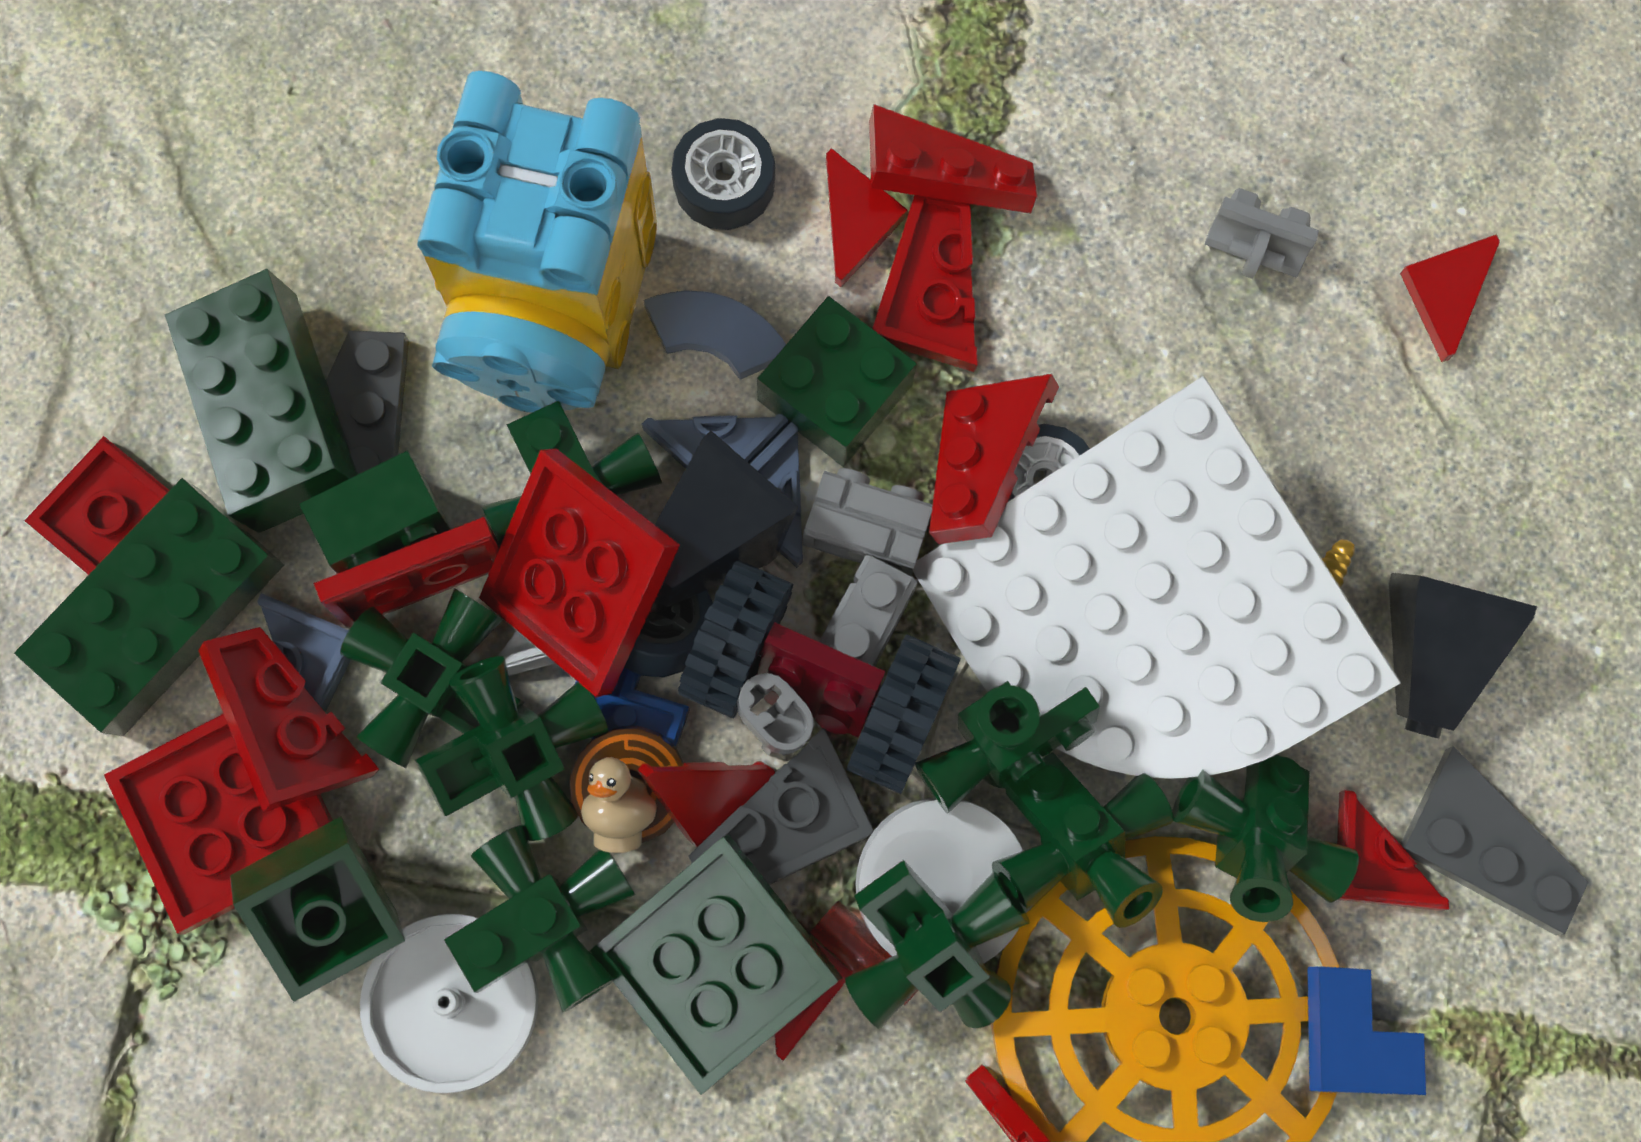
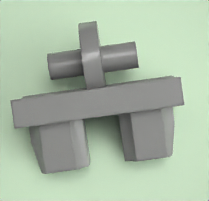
(1262, 236)

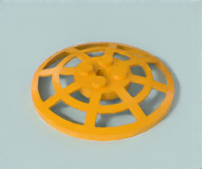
(1132, 1006)

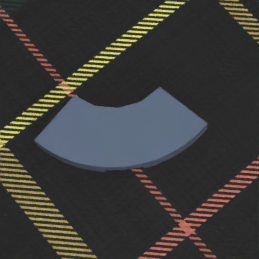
(714, 326)

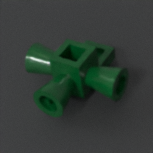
(621, 471)
(418, 672)
(1005, 741)
(511, 749)
(1266, 837)
(1085, 841)
(538, 919)
(934, 948)

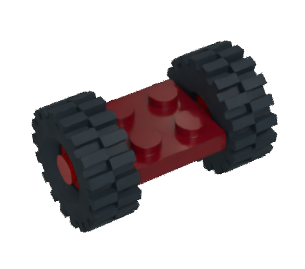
(746, 640)

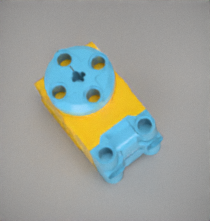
(537, 244)

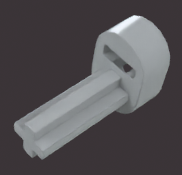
(785, 724)

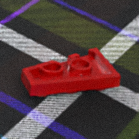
(945, 166)
(929, 287)
(979, 451)
(276, 724)

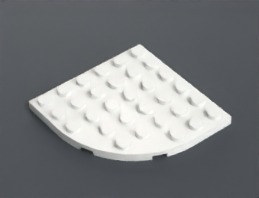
(1168, 592)

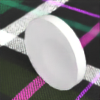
(945, 850)
(430, 1022)

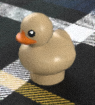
(616, 807)

